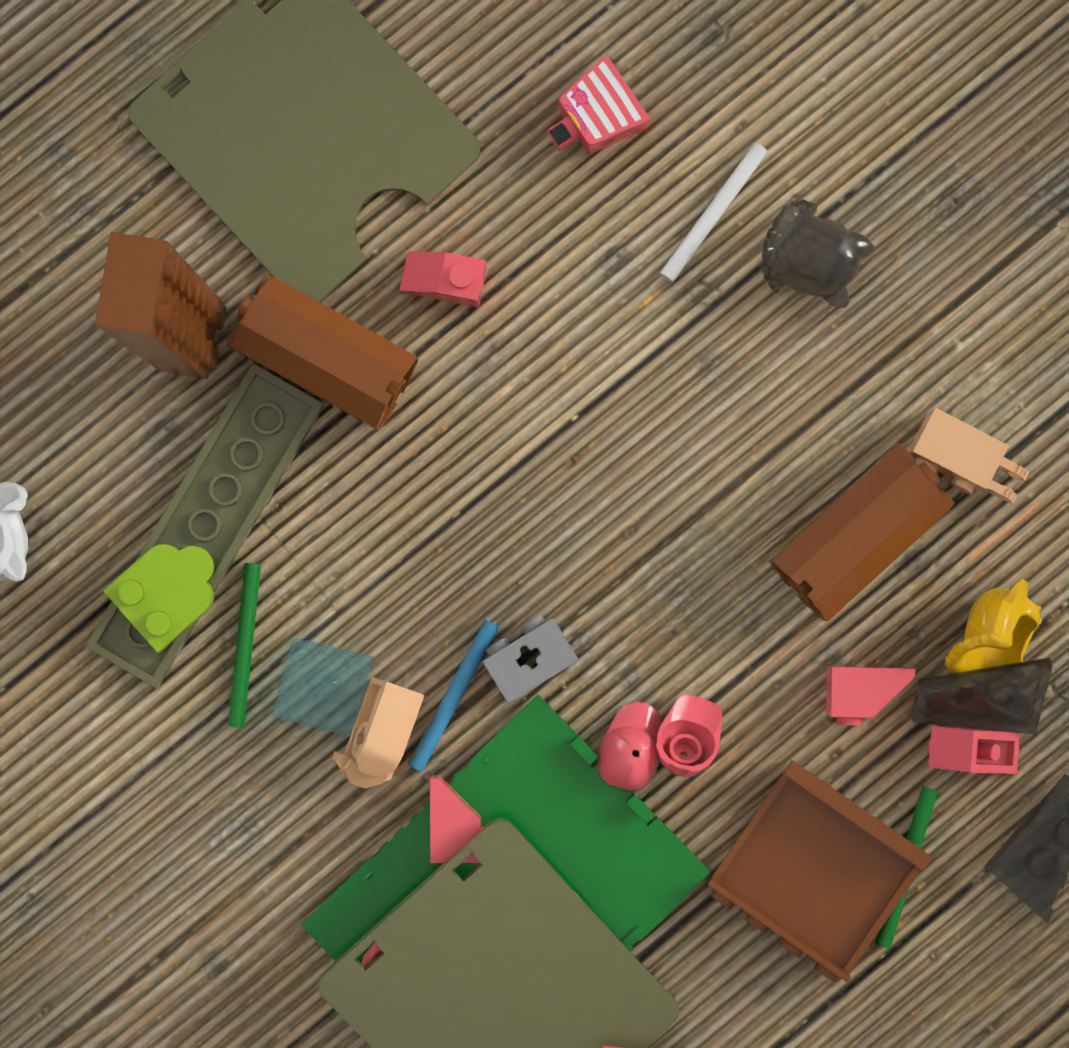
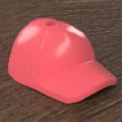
(631, 730)
(692, 731)

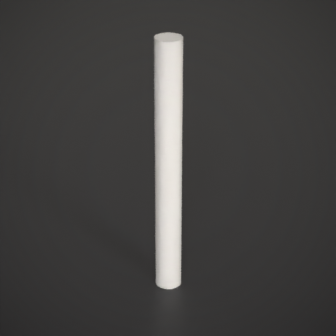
(713, 212)

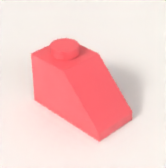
(444, 277)
(862, 691)
(973, 750)
(451, 822)

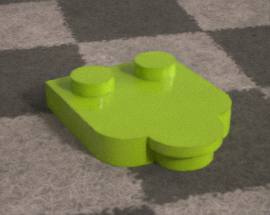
(165, 592)

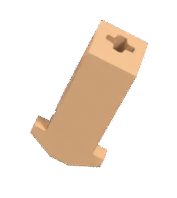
(379, 734)

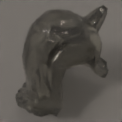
(812, 254)

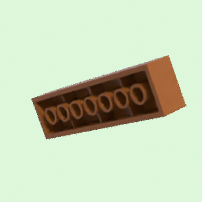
(159, 306)

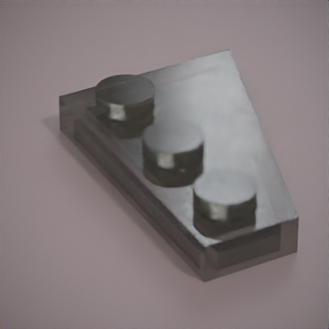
(986, 698)
(1037, 853)

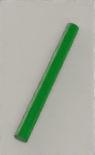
(244, 645)
(916, 836)

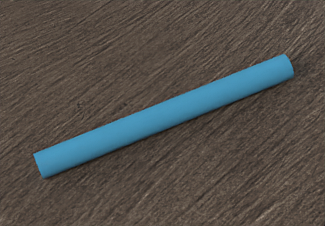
(453, 696)

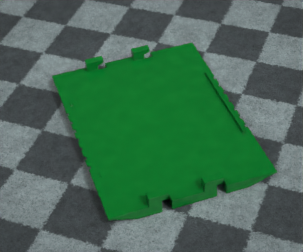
(543, 784)

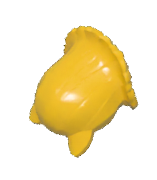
(996, 630)

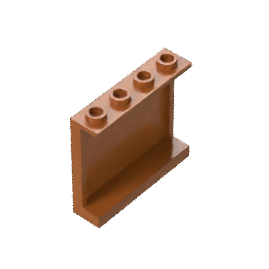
(817, 872)

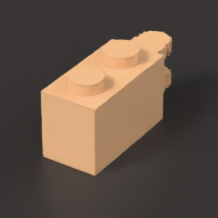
(964, 455)

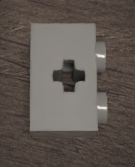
(517, 680)

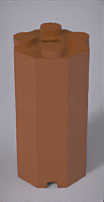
(322, 351)
(862, 532)

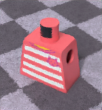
(598, 110)

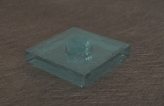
(322, 686)

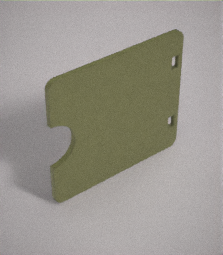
(297, 129)
(497, 963)

